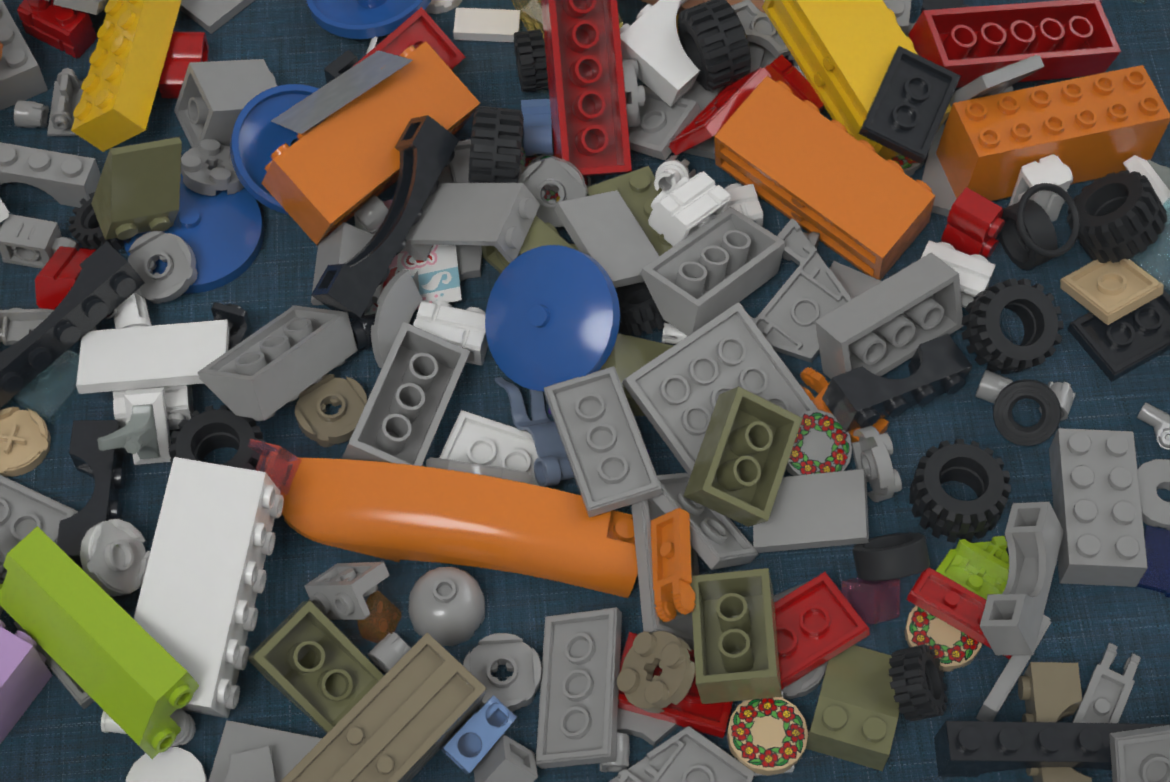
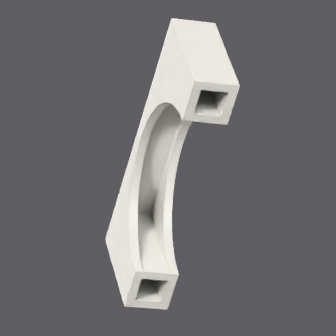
(658, 51)

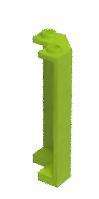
(95, 641)

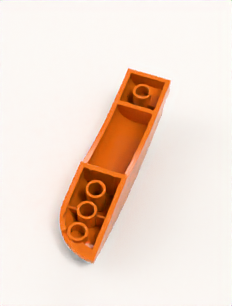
(461, 520)

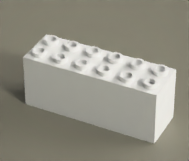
(208, 574)

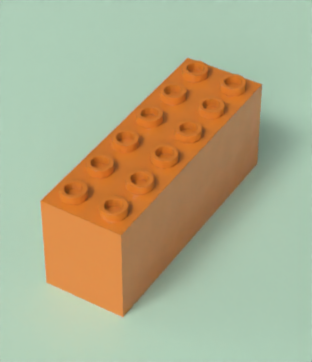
(1083, 120)
(354, 149)
(823, 177)

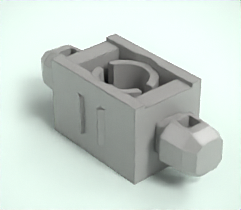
(31, 241)

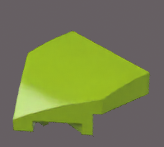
(978, 566)

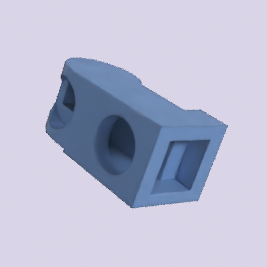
(537, 127)
(478, 734)

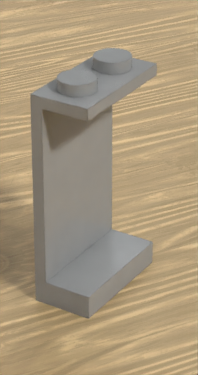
(474, 216)

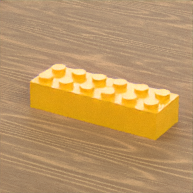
(124, 71)

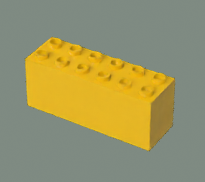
(842, 53)

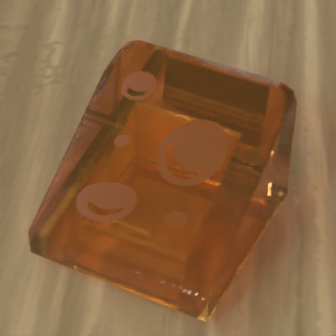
(382, 619)

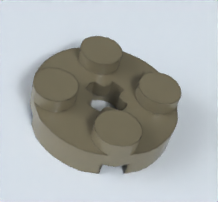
(330, 428)
(640, 662)

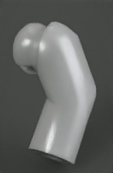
(1159, 420)

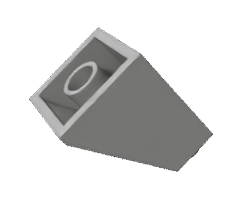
(216, 94)

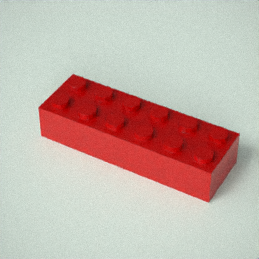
(977, 40)
(587, 85)

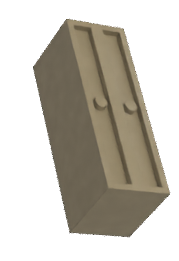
(397, 721)

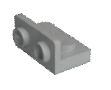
(342, 589)

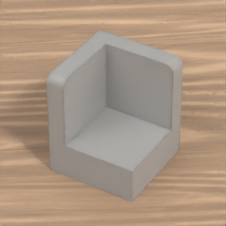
(507, 763)

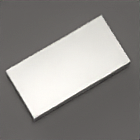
(486, 24)

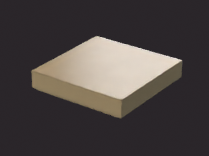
(1111, 288)

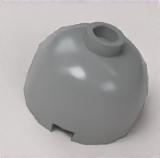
(446, 605)

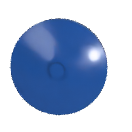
(363, 17)
(257, 137)
(221, 232)
(551, 317)

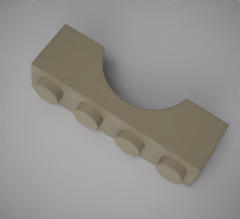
(1050, 695)

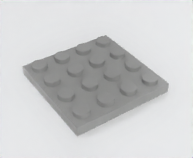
(684, 382)

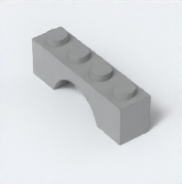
(59, 174)
(1015, 616)

